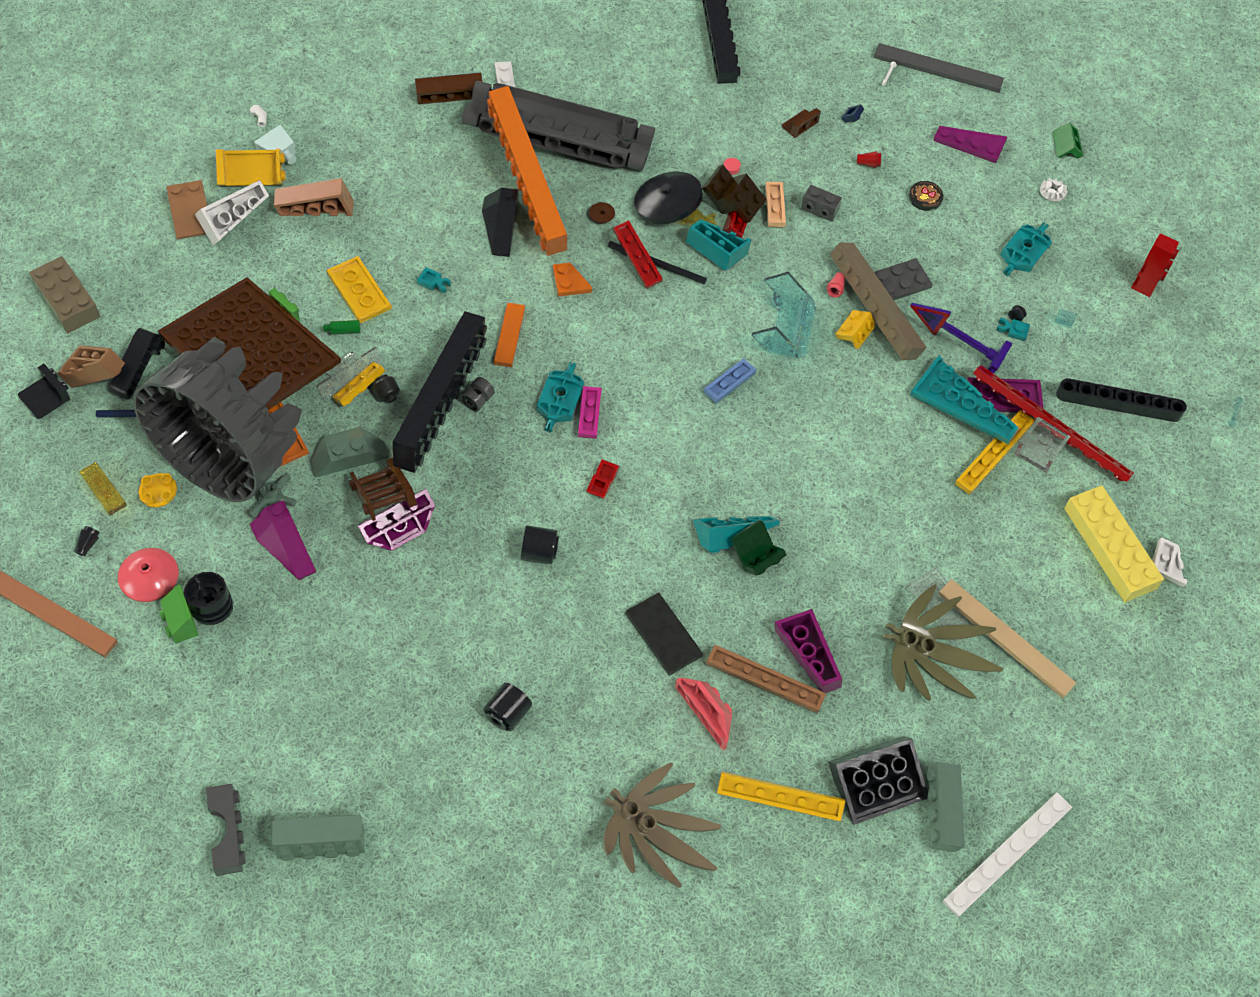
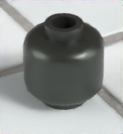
(386, 388)

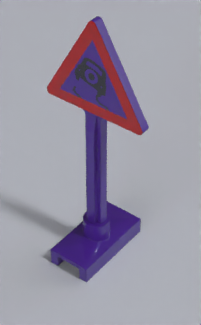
(936, 318)

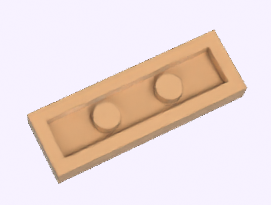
(775, 204)

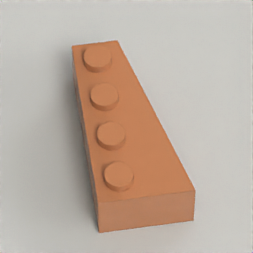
(314, 198)

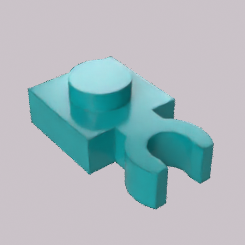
(432, 279)
(1016, 329)

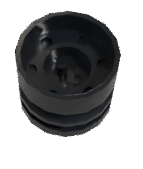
(208, 598)

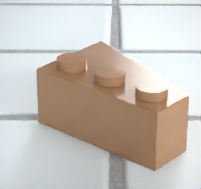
(90, 365)

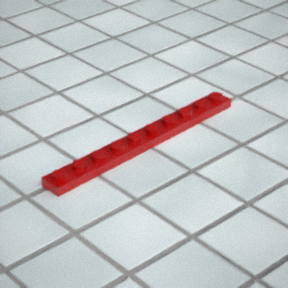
(1030, 408)

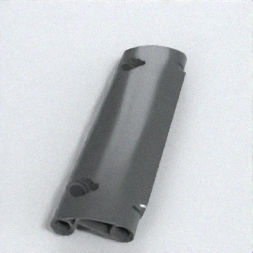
(568, 127)

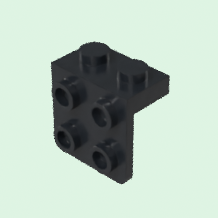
(45, 393)

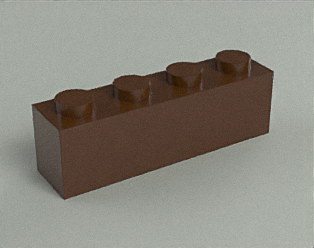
(446, 88)

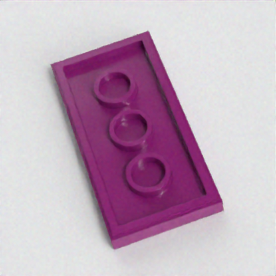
(1027, 387)

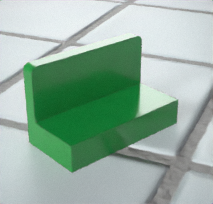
(1067, 141)

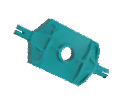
(1022, 257)
(556, 407)

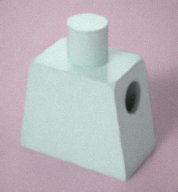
(278, 139)

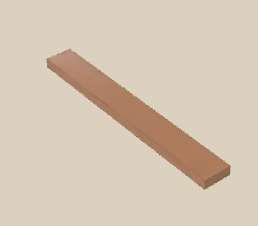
(56, 616)

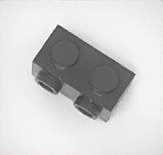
(821, 203)

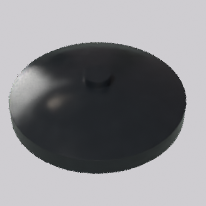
(668, 197)

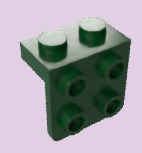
(756, 549)

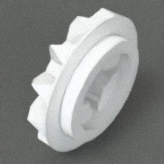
(1051, 194)

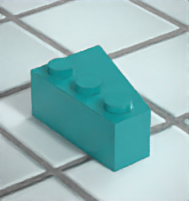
(717, 245)

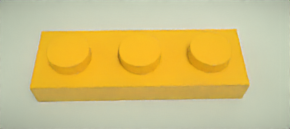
(358, 384)

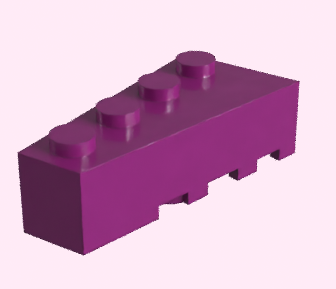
(808, 645)

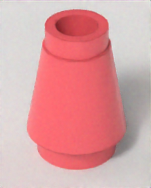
(836, 285)

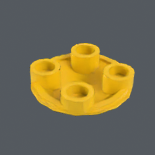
(157, 489)

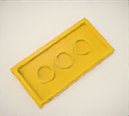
(359, 289)

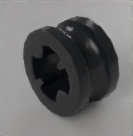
(1017, 313)

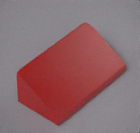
(735, 224)

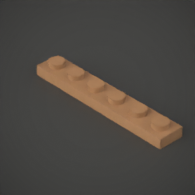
(766, 678)

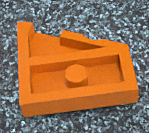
(569, 280)

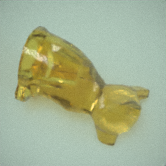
(696, 216)

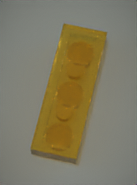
(102, 488)

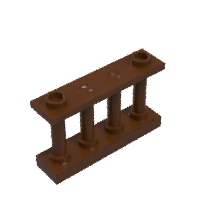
(395, 478)

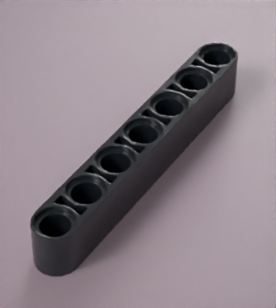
(1121, 400)

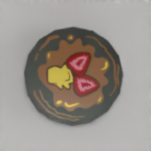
(926, 195)

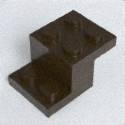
(734, 193)

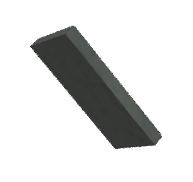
(664, 633)

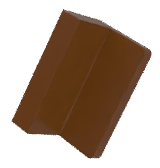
(802, 122)

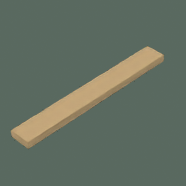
(1009, 640)

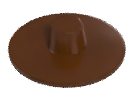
(602, 212)

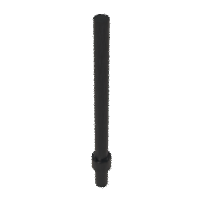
(667, 266)

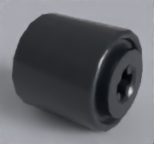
(539, 545)
(507, 707)

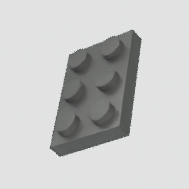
(904, 279)

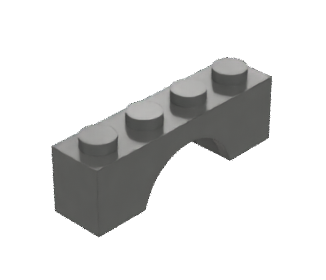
(227, 856)

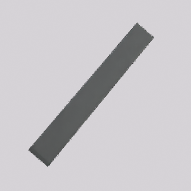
(939, 67)

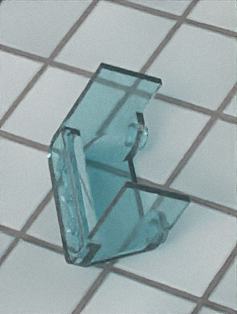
(794, 319)

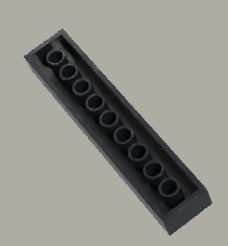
(439, 392)

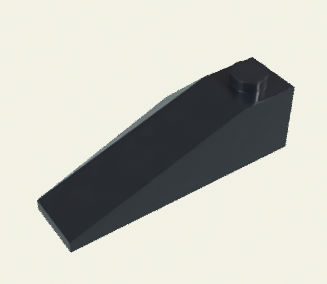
(500, 218)

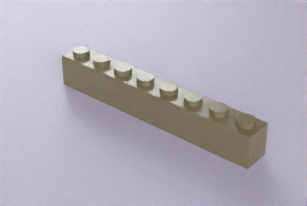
(878, 301)

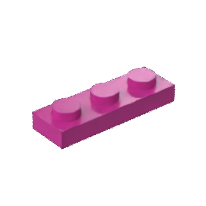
(589, 412)

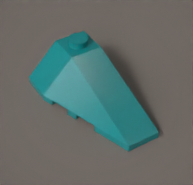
(717, 534)

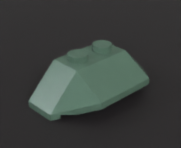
(347, 451)

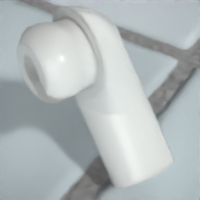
(262, 115)

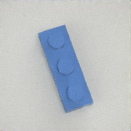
(729, 380)

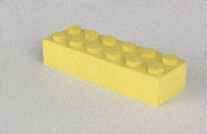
(1113, 543)

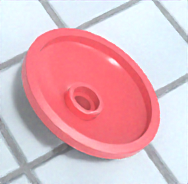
(150, 583)

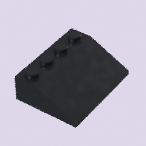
(879, 779)

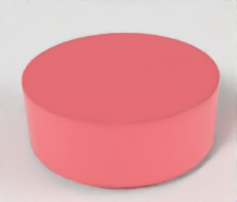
(732, 165)

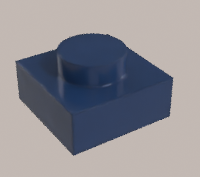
(853, 113)

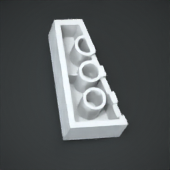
(227, 212)

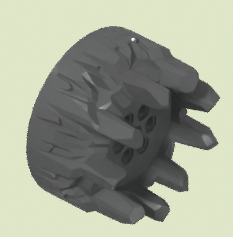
(214, 426)

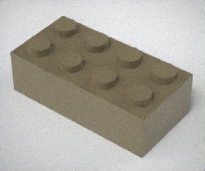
(64, 294)

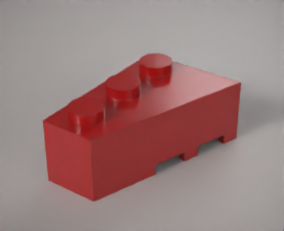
(1155, 265)

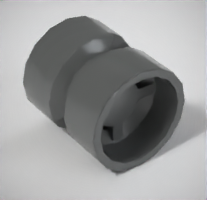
(476, 395)

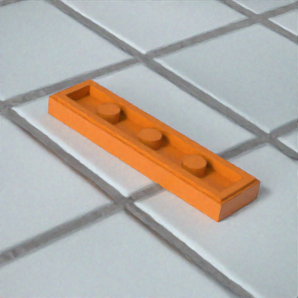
(509, 335)

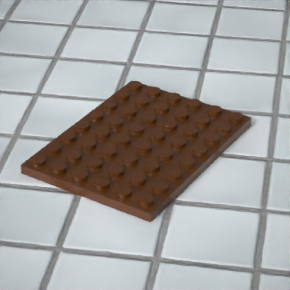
(263, 330)

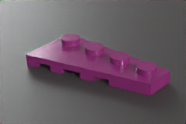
(975, 143)

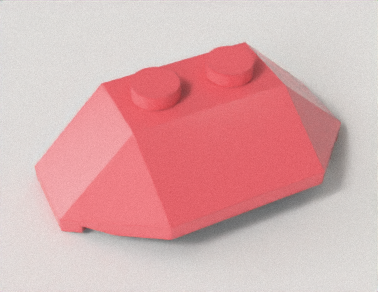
(708, 707)

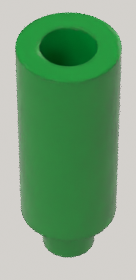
(343, 327)

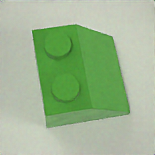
(178, 616)

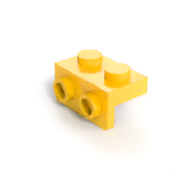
(856, 327)

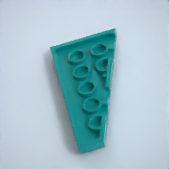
(960, 399)

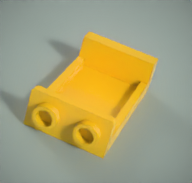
(250, 166)

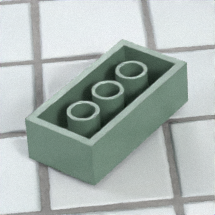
(318, 837)

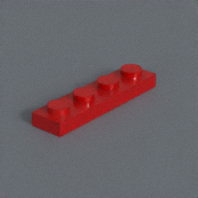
(637, 254)

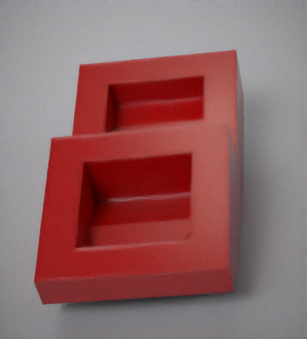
(603, 479)

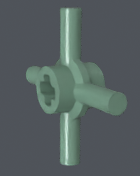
(271, 493)

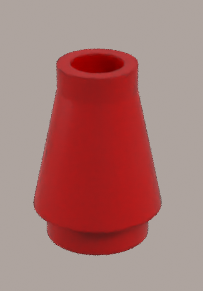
(869, 159)

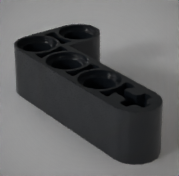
(136, 360)

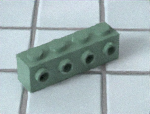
(946, 807)

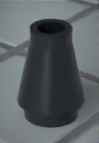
(87, 538)

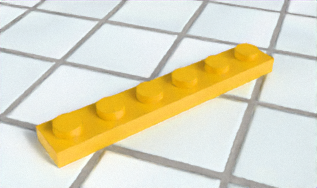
(992, 455)
(781, 796)

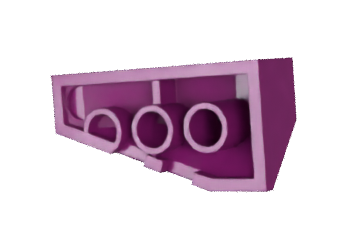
(279, 535)

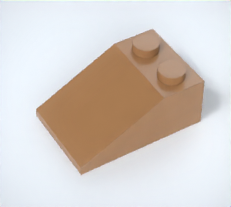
(185, 201)

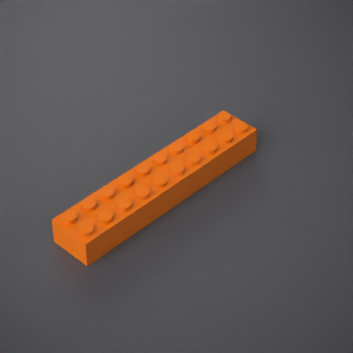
(527, 171)

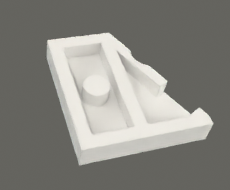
(1168, 561)

